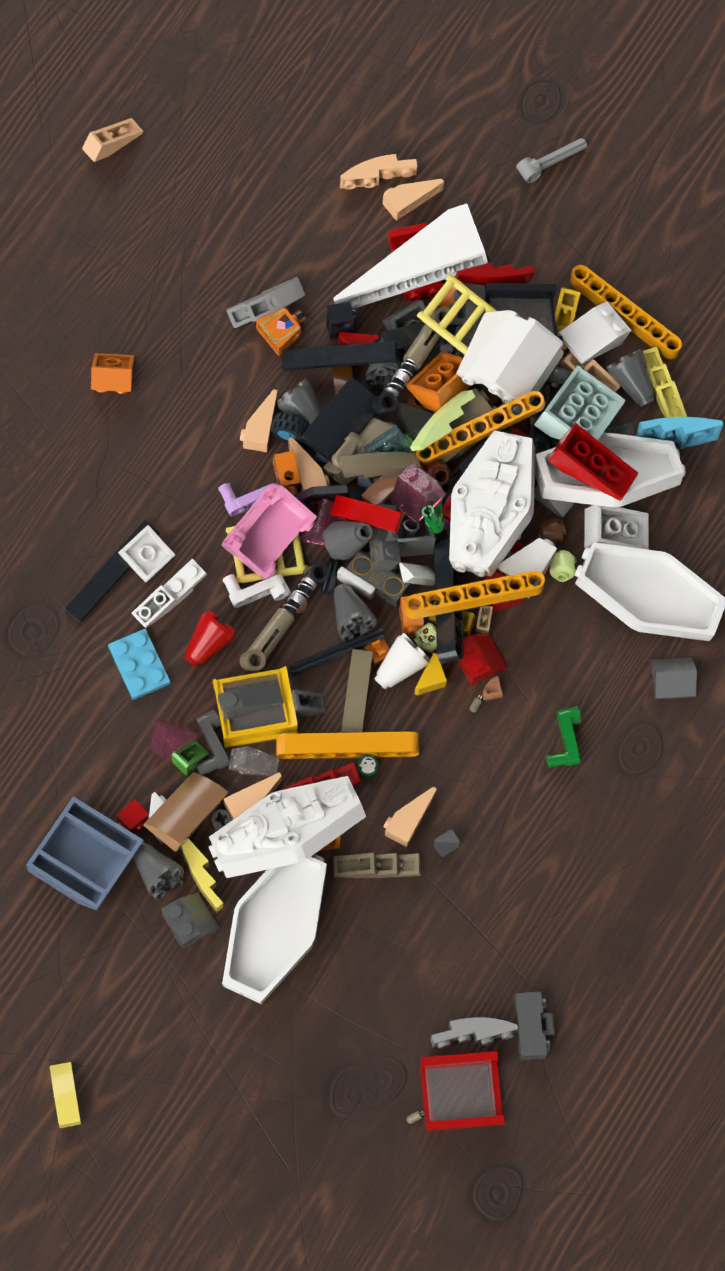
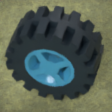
(288, 426)

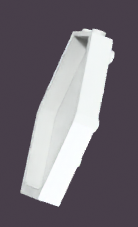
(653, 459)
(492, 503)
(650, 591)
(286, 827)
(274, 927)

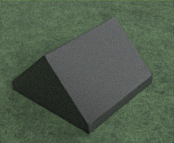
(674, 678)

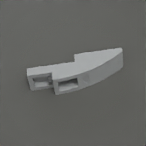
(266, 303)
(482, 1029)

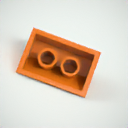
(438, 381)

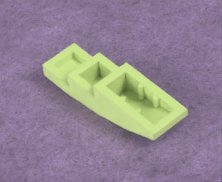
(439, 423)

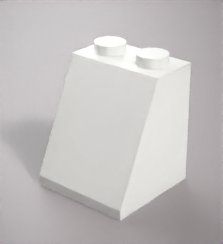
(533, 557)

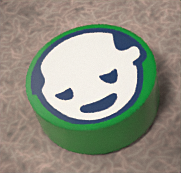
(367, 766)

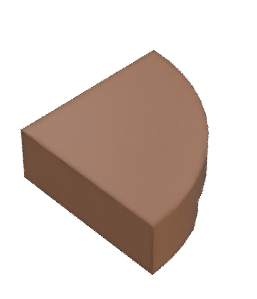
(492, 689)

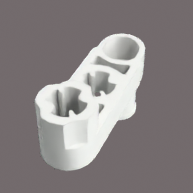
(239, 597)

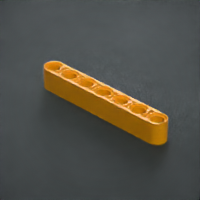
(622, 303)
(487, 419)
(467, 601)
(347, 745)

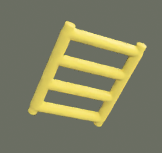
(441, 327)
(242, 578)

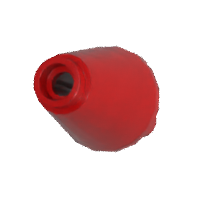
(208, 639)

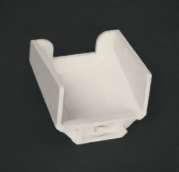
(510, 356)

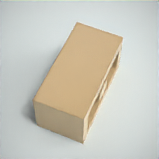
(484, 619)

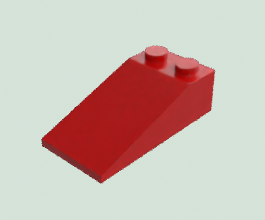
(592, 463)

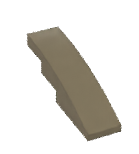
(378, 463)
(357, 691)
(377, 866)

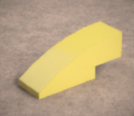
(65, 1095)

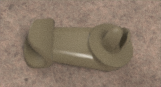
(352, 442)

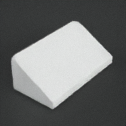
(417, 574)

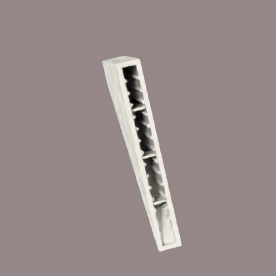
(426, 258)

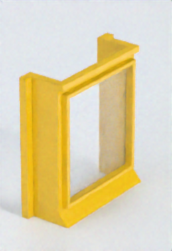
(262, 724)

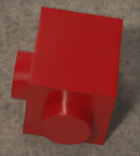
(133, 817)

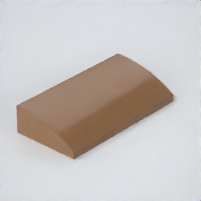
(185, 810)

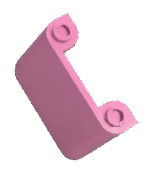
(268, 529)

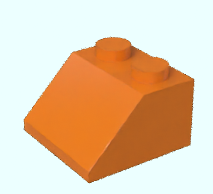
(112, 372)

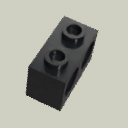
(340, 319)

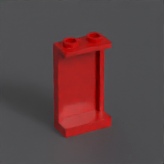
(396, 239)

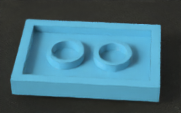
(139, 664)

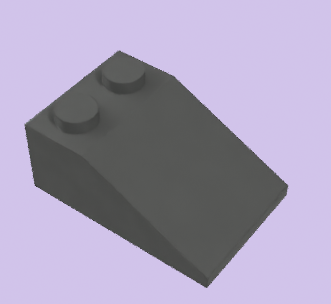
(408, 316)
(414, 537)

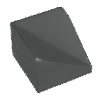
(446, 843)

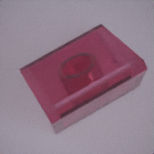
(321, 509)
(169, 737)

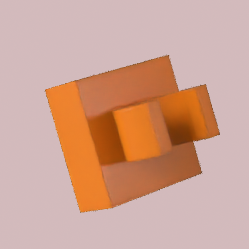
(379, 649)

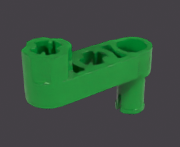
(434, 517)
(566, 719)

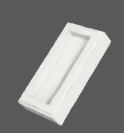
(356, 583)

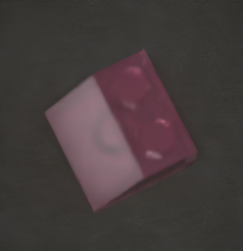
(415, 491)

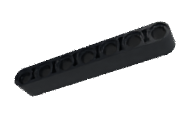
(448, 625)

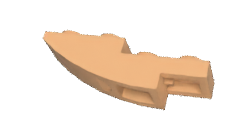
(368, 172)

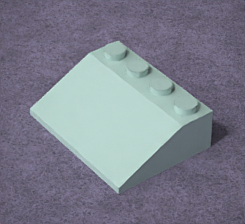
(582, 402)

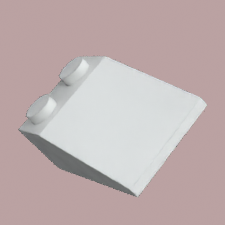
(595, 333)
(616, 527)

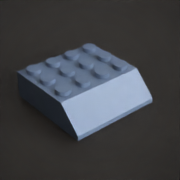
(84, 854)

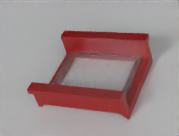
(461, 1091)

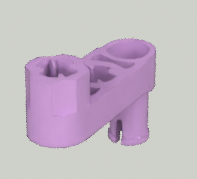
(242, 504)

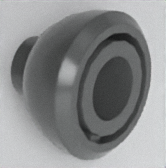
(558, 376)

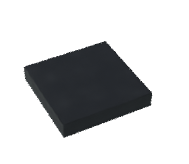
(316, 493)

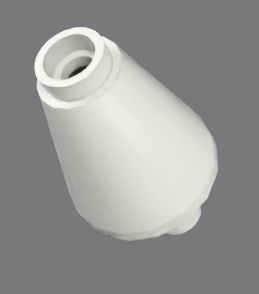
(401, 662)

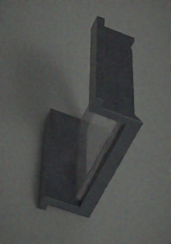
(525, 300)

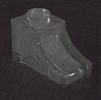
(253, 762)

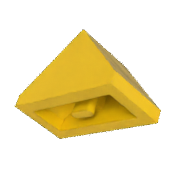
(432, 677)

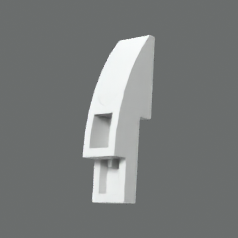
(170, 594)

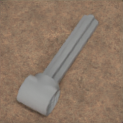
(531, 168)

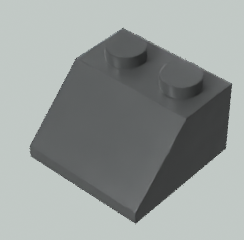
(189, 920)

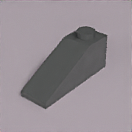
(249, 700)

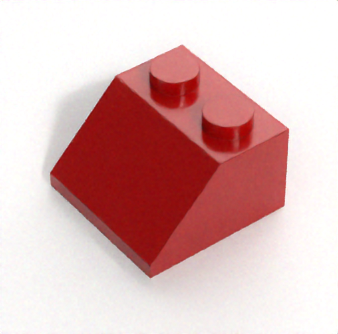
(480, 658)

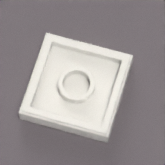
(146, 553)

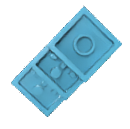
(684, 430)

